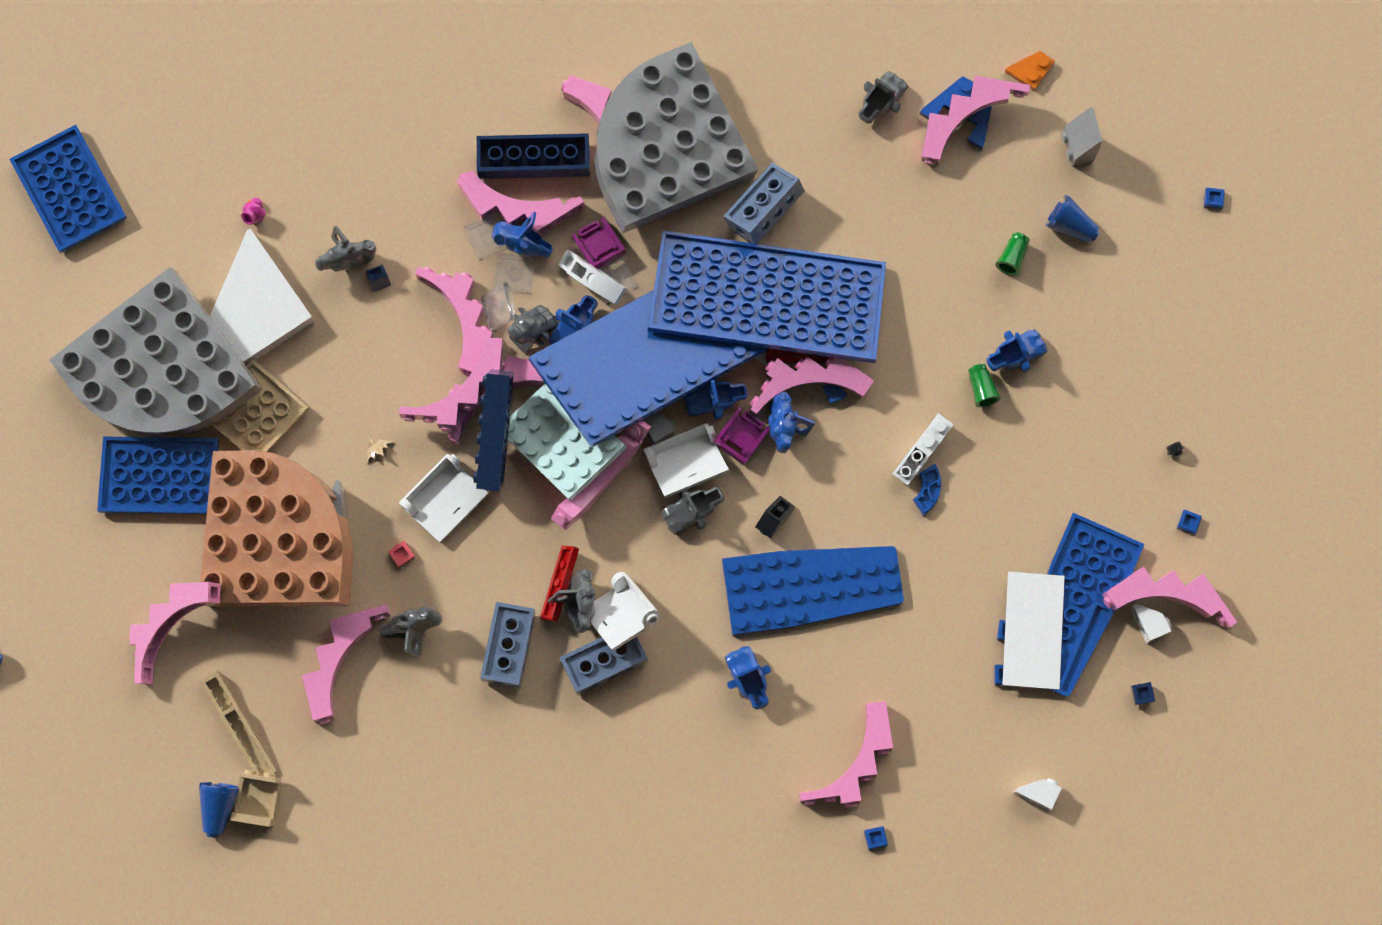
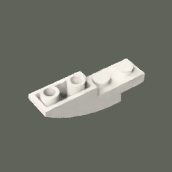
(591, 277)
(923, 449)

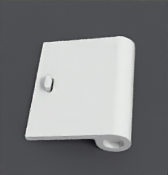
(685, 460)
(441, 495)
(623, 611)

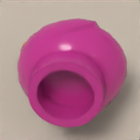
(253, 211)

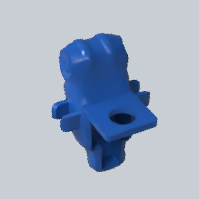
(522, 238)
(574, 319)
(1017, 351)
(714, 398)
(784, 422)
(748, 676)

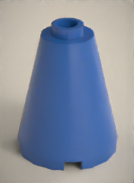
(1072, 221)
(216, 806)

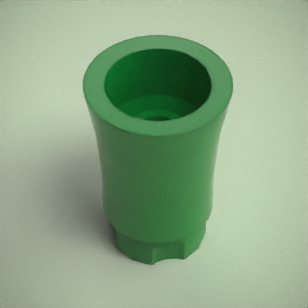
(1013, 254)
(983, 386)

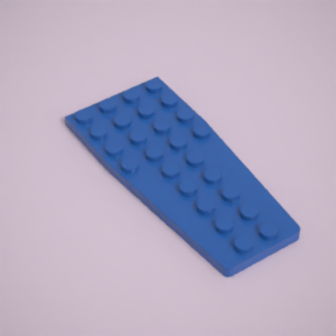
(1091, 563)
(809, 586)

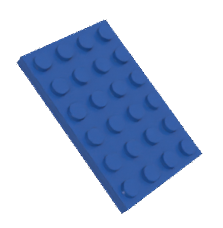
(68, 188)
(155, 475)

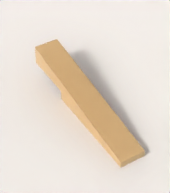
(237, 724)

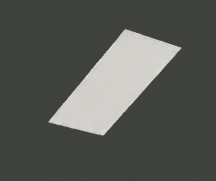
(1033, 630)

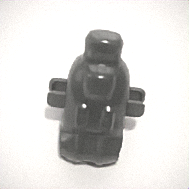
(882, 97)
(345, 253)
(531, 327)
(691, 509)
(578, 600)
(412, 625)

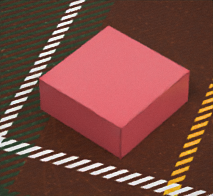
(401, 554)

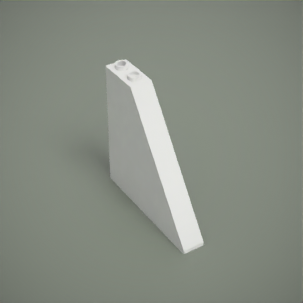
(257, 304)

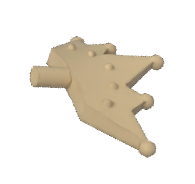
(377, 448)

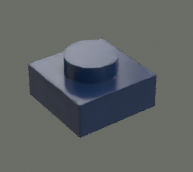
(1143, 693)

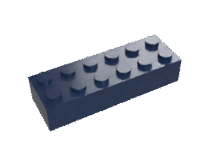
(533, 156)
(494, 431)

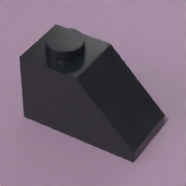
(774, 516)

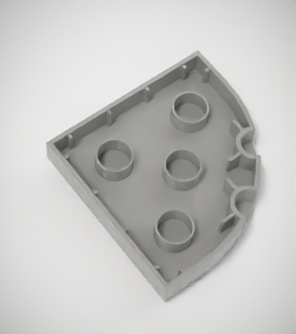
(667, 141)
(157, 363)

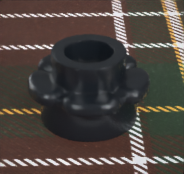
(1175, 449)

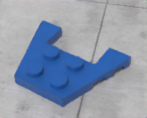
(963, 88)

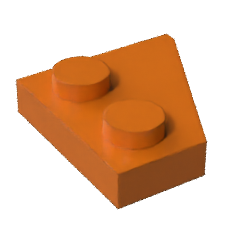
(1031, 69)

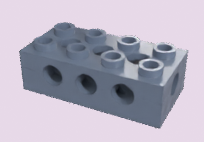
(764, 203)
(498, 636)
(601, 672)

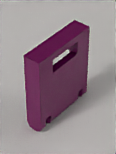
(598, 241)
(742, 433)

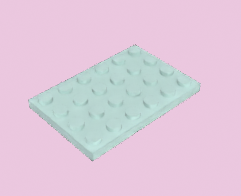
(556, 446)

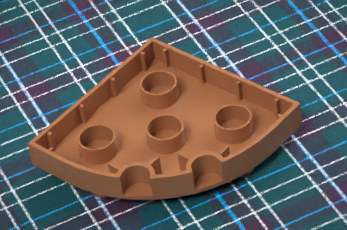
(274, 534)

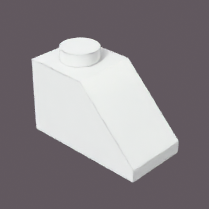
(1150, 622)
(1041, 793)

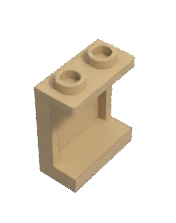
(256, 798)

